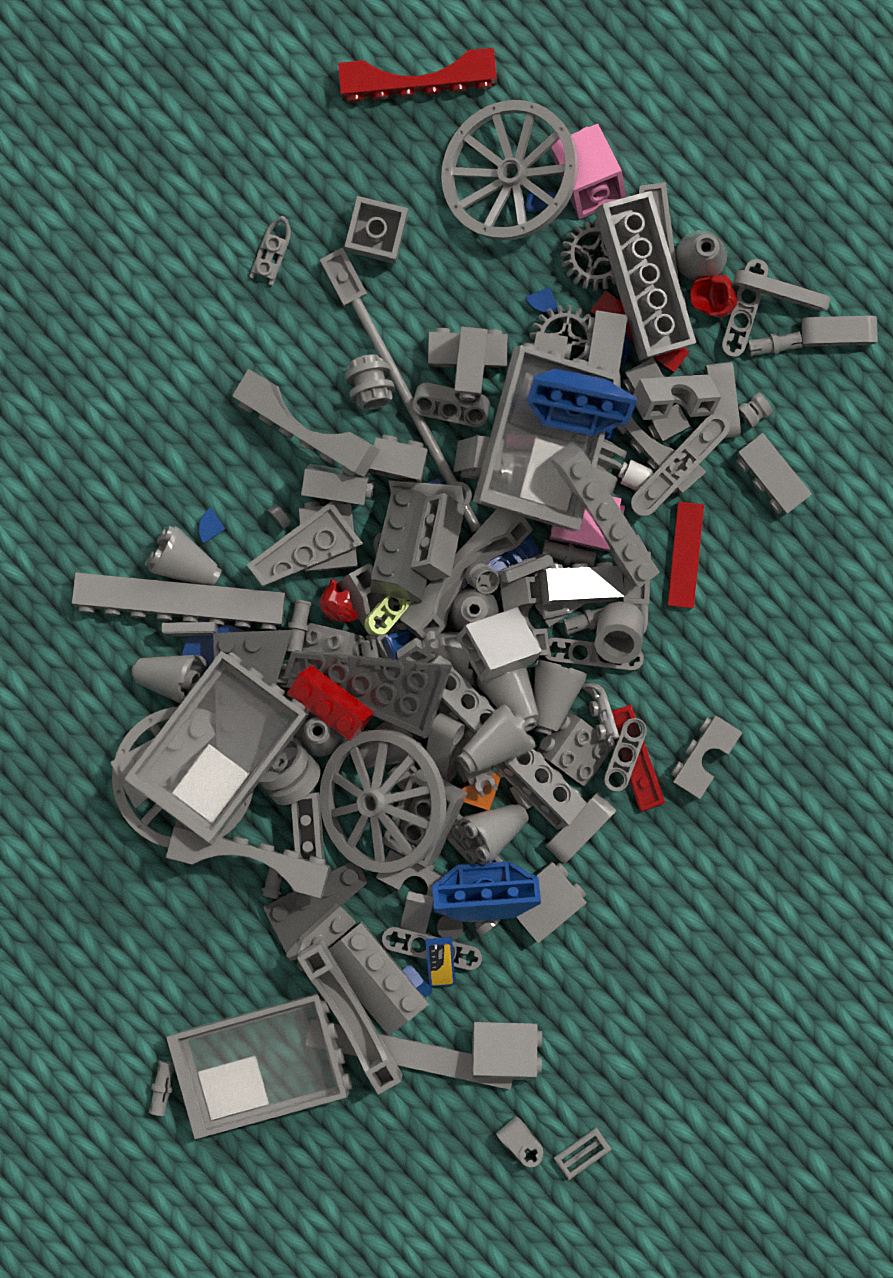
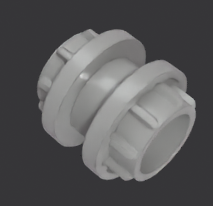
(368, 377)

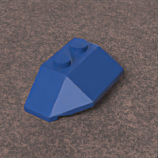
(579, 402)
(486, 892)

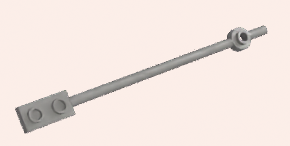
(350, 292)

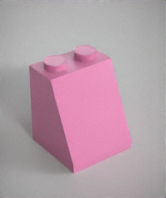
(598, 171)
(587, 536)

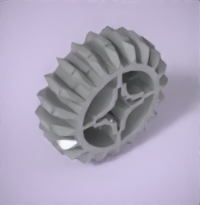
(584, 251)
(567, 318)

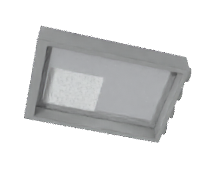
(517, 461)
(217, 746)
(259, 1065)

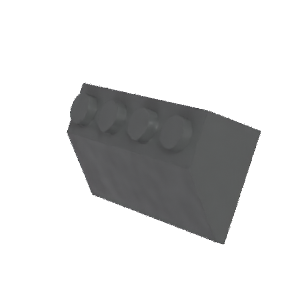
(396, 548)

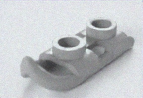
(274, 245)
(601, 709)

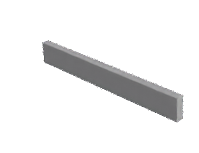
(425, 1057)

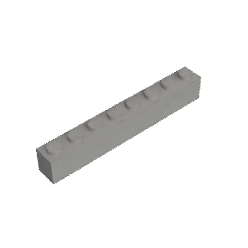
(178, 600)

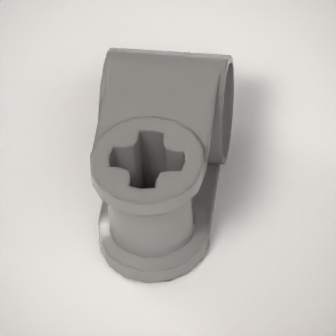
(517, 1139)

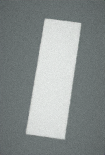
(432, 489)

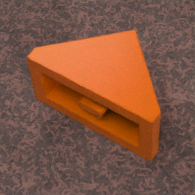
(475, 799)

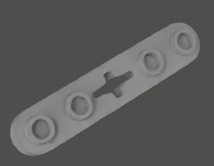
(698, 446)

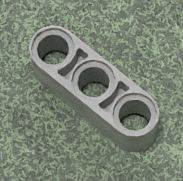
(839, 331)
(724, 380)
(439, 409)
(445, 745)
(634, 745)
(582, 828)

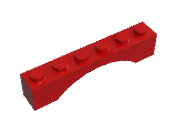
(363, 80)

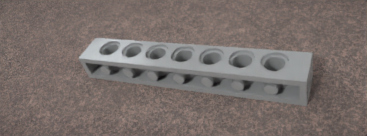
(522, 775)

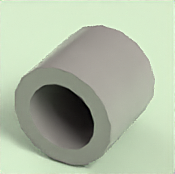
(619, 632)

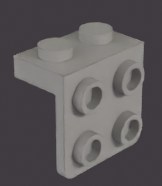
(331, 640)
(575, 749)

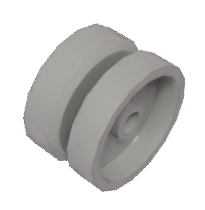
(291, 775)

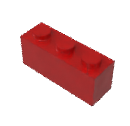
(330, 702)

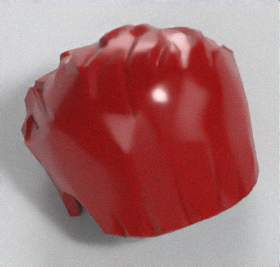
(714, 295)
(337, 604)

